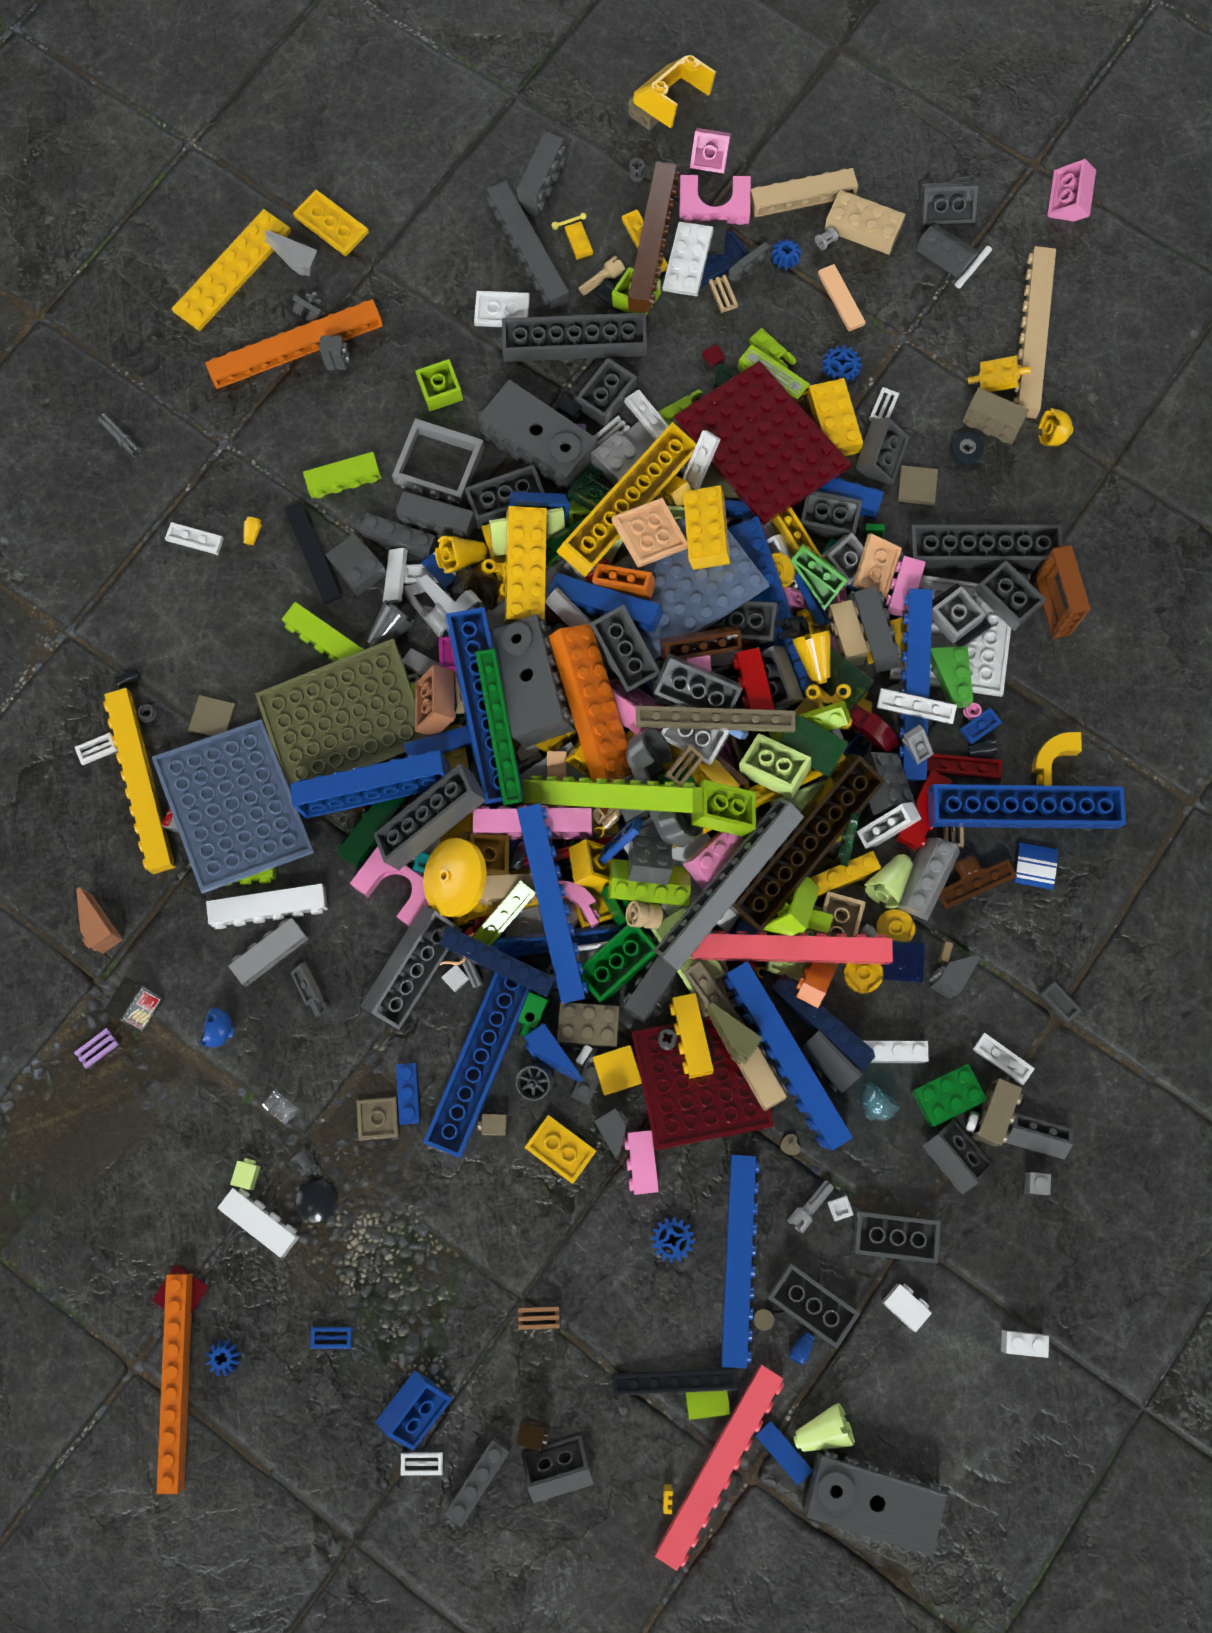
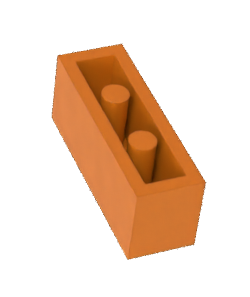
(625, 580)
(815, 982)

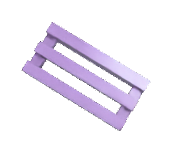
(82, 1058)

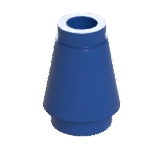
(801, 1350)

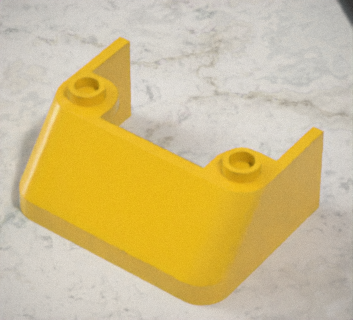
(652, 94)

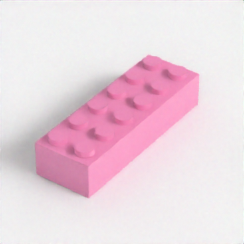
(563, 821)

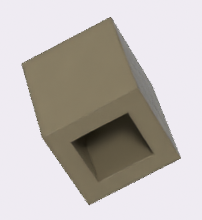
(493, 1125)

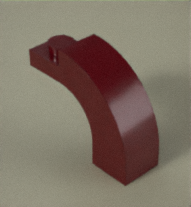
(875, 729)

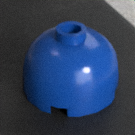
(216, 1028)

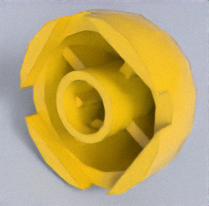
(1055, 427)

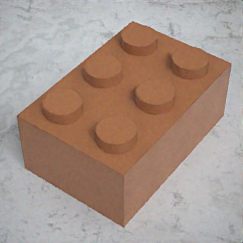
(434, 701)

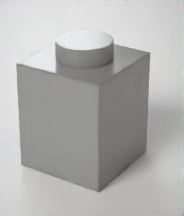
(1037, 1183)

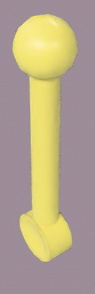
(555, 225)

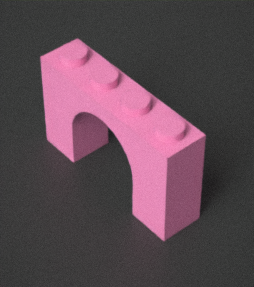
(734, 211)
(376, 870)

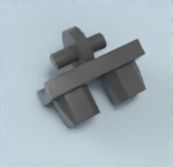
(301, 305)

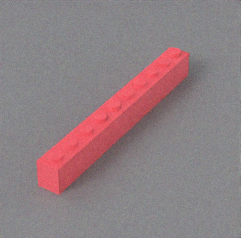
(795, 948)
(718, 1467)

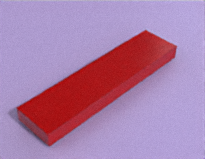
(965, 766)

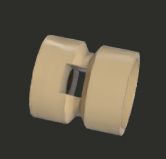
(644, 914)

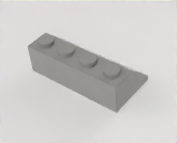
(928, 876)

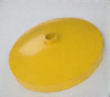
(454, 877)

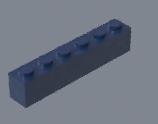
(497, 962)
(821, 1019)

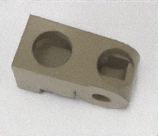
(641, 116)

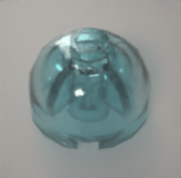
(877, 1104)

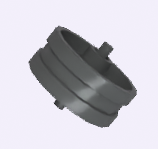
(534, 1081)

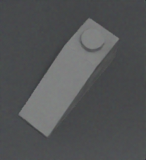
(296, 255)

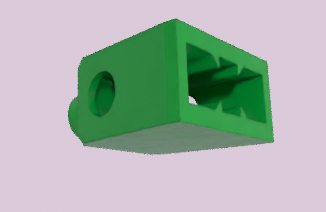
(538, 1006)

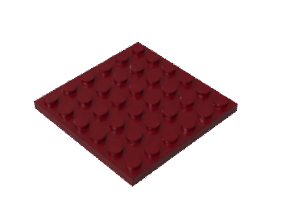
(699, 1107)

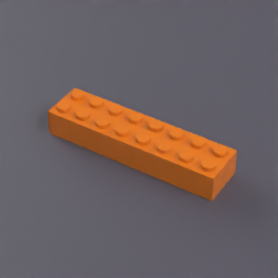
(591, 701)

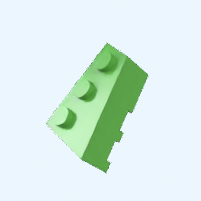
(819, 575)
(953, 673)

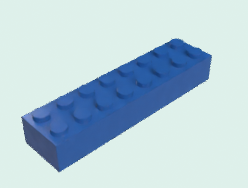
(368, 784)

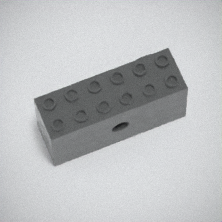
(537, 435)
(531, 681)
(906, 1509)

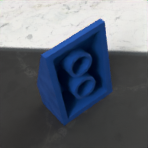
(544, 1046)

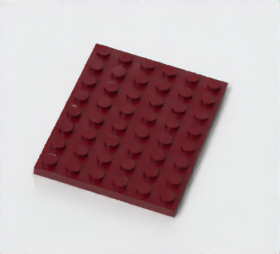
(767, 442)

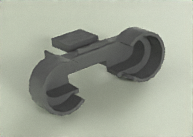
(646, 756)

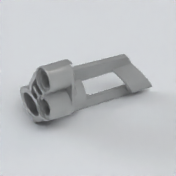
(443, 603)

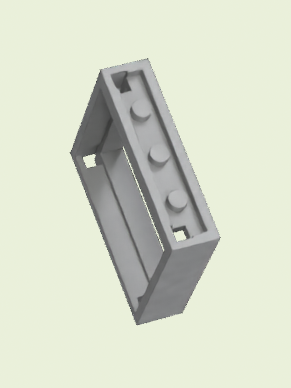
(448, 436)

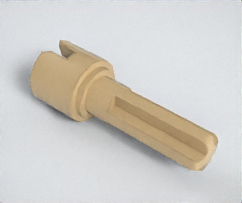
(611, 269)

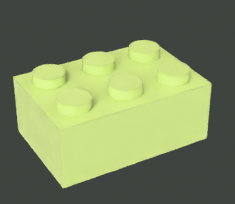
(775, 766)

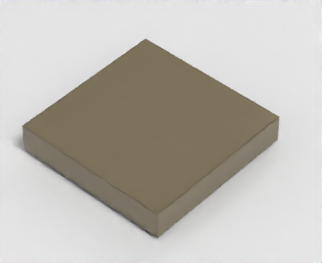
(917, 485)
(211, 716)
(377, 1118)

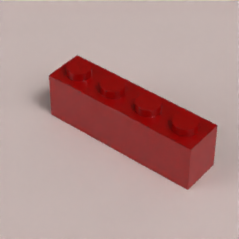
(753, 680)
(915, 835)

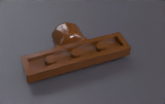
(975, 880)

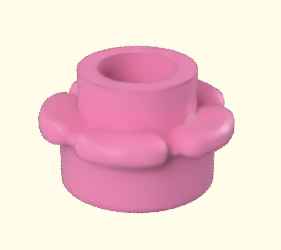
(977, 711)

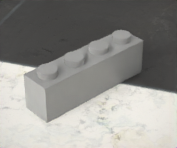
(268, 952)

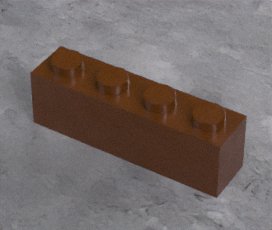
(701, 643)

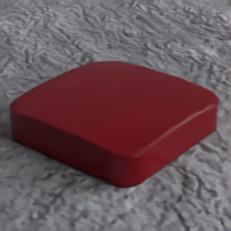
(713, 355)

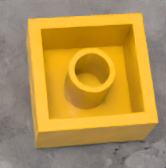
(587, 867)

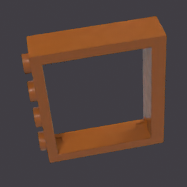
(1062, 622)

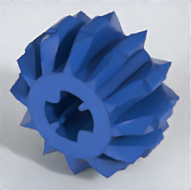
(786, 254)
(227, 1366)

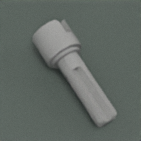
(803, 1216)

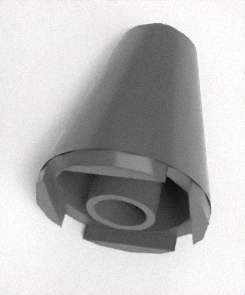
(388, 625)

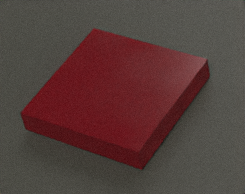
(198, 1289)

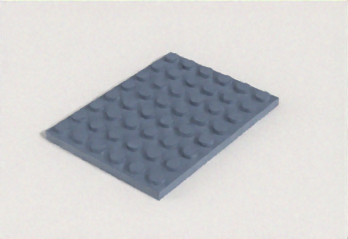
(696, 597)
(232, 806)

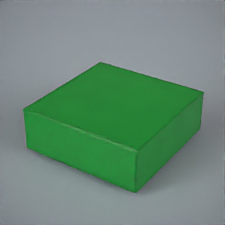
(876, 529)

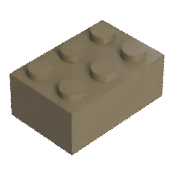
(995, 416)
(588, 1025)
(997, 1112)

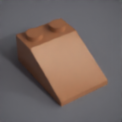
(94, 924)

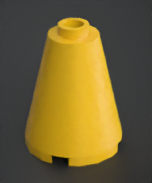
(459, 553)
(815, 655)

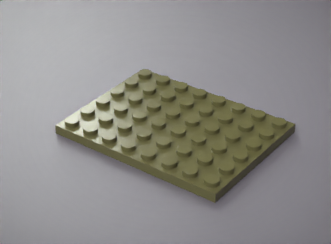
(341, 714)

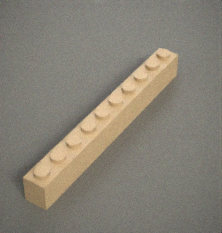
(1035, 328)

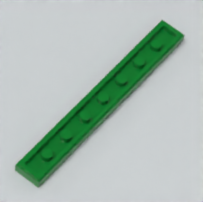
(499, 727)

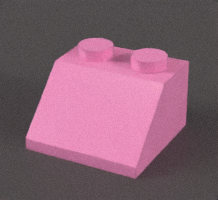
(710, 150)

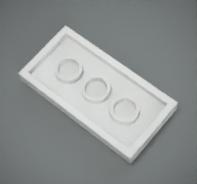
(688, 259)

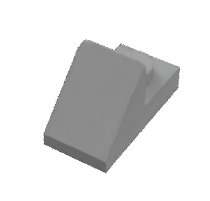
(917, 744)

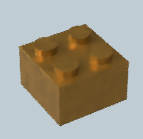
(494, 850)

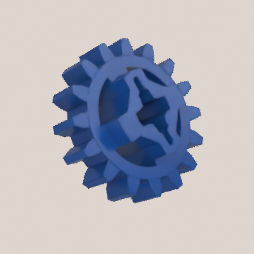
(850, 364)
(675, 1249)

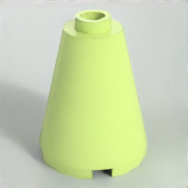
(890, 881)
(825, 1431)

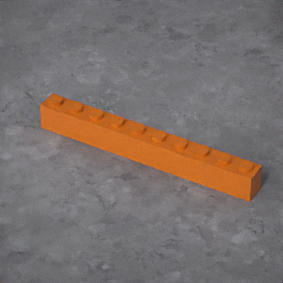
(292, 344)
(175, 1384)

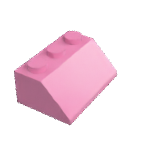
(1072, 191)

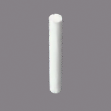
(973, 266)

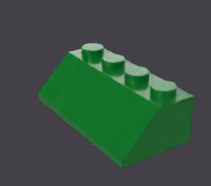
(618, 962)

